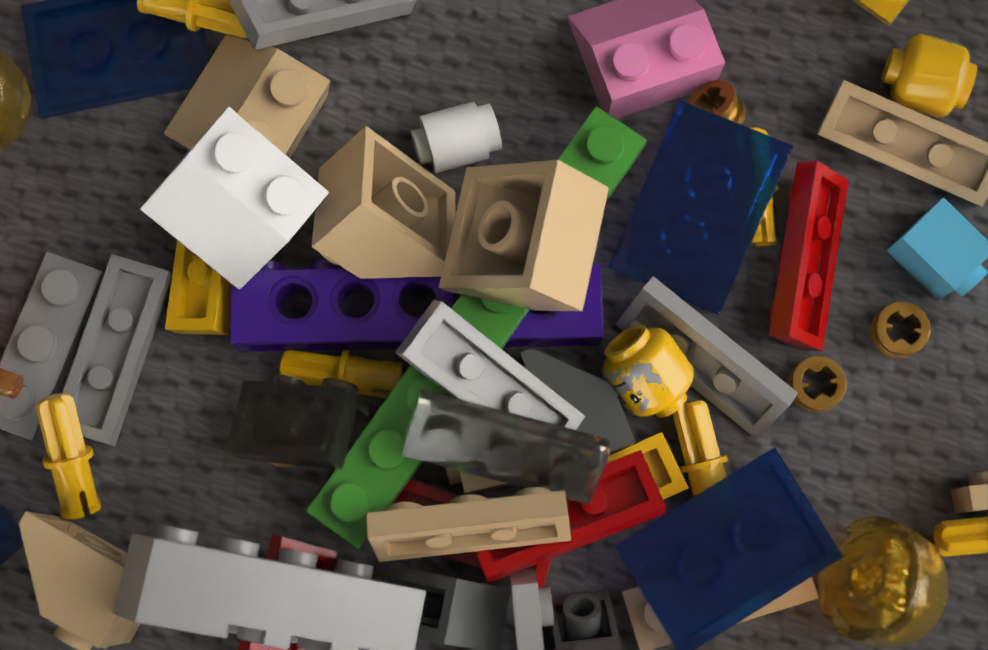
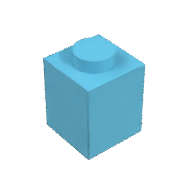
(942, 251)

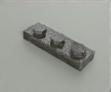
(505, 446)

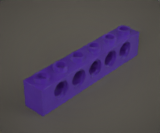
(261, 327)

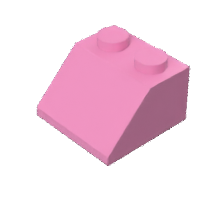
(646, 52)

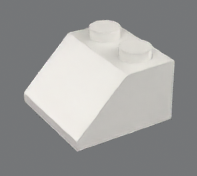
(234, 199)

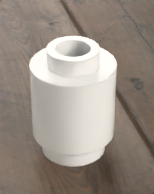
(456, 136)

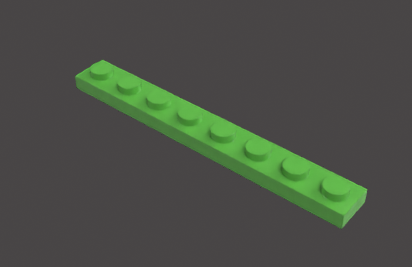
(374, 466)

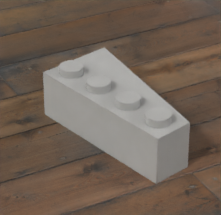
(263, 599)

